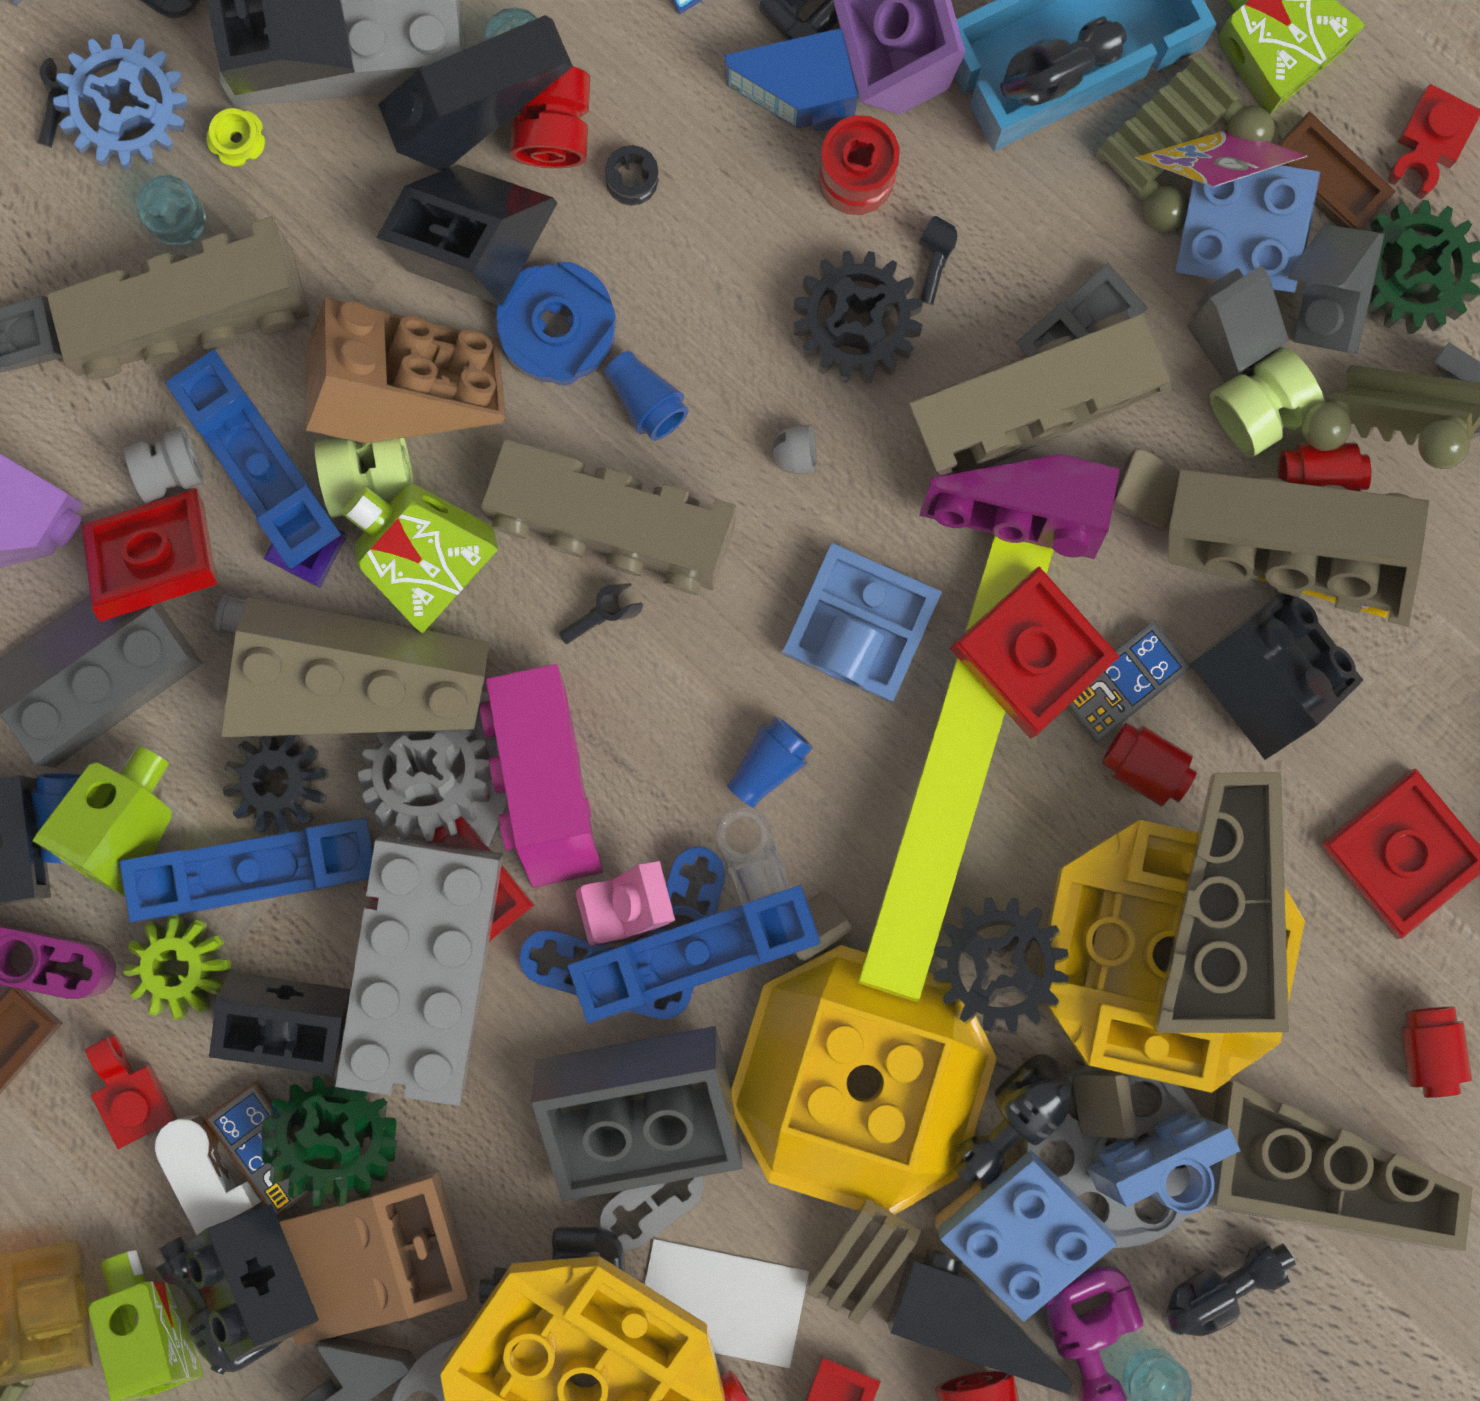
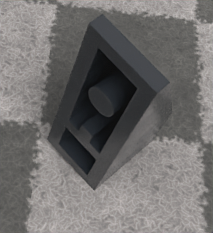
(473, 92)
(956, 1315)

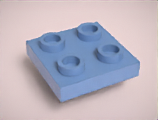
(1250, 225)
(861, 623)
(1141, 1169)
(1027, 1236)

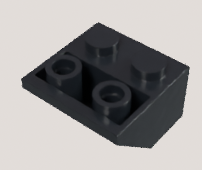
(279, 42)
(466, 230)
(1278, 673)

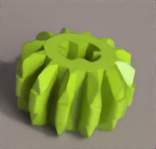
(165, 986)

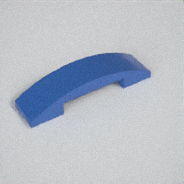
(253, 458)
(247, 870)
(694, 954)

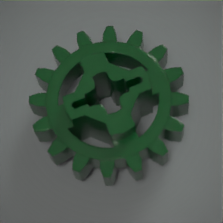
(1436, 286)
(328, 1143)

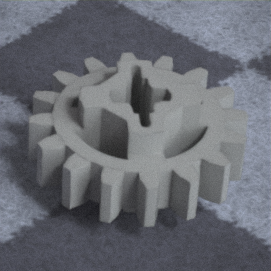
(421, 798)

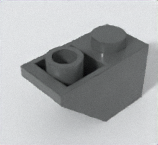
(1239, 322)

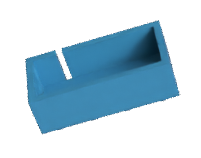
(1156, 36)

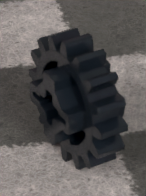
(844, 295)
(978, 949)

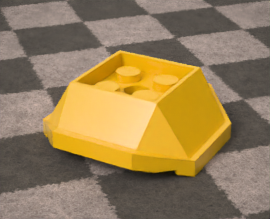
(1110, 917)
(796, 1099)
(578, 1319)

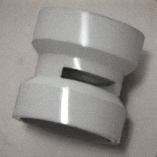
(163, 464)

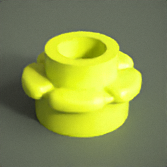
(231, 122)

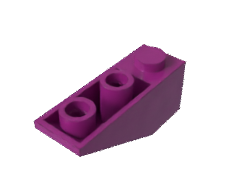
(1036, 501)

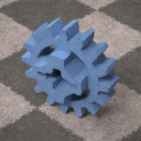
(128, 78)

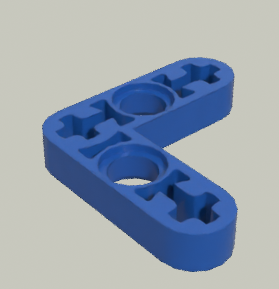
(566, 943)

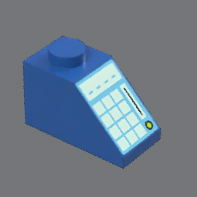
(797, 79)

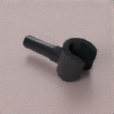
(48, 75)
(941, 239)
(606, 609)

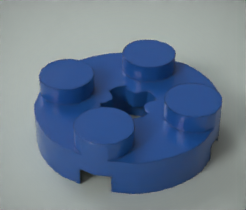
(551, 289)

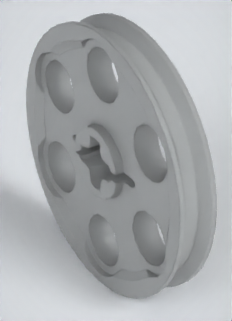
(1085, 1150)

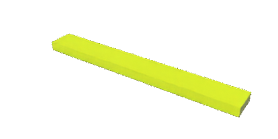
(943, 801)

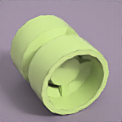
(1261, 405)
(343, 465)

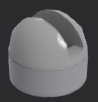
(796, 450)

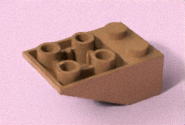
(397, 376)
(379, 1257)

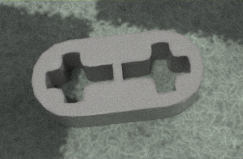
(657, 1218)

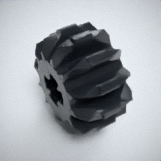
(271, 804)

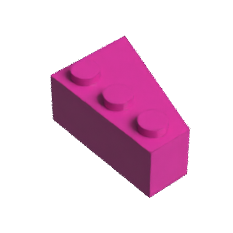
(540, 776)

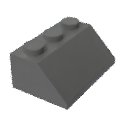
(87, 677)
(637, 1113)

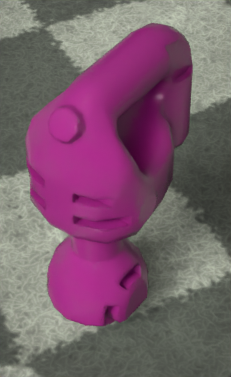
(1088, 1333)

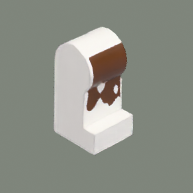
(199, 1175)

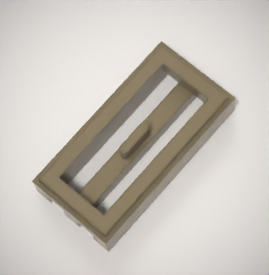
(842, 1293)

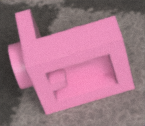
(625, 905)

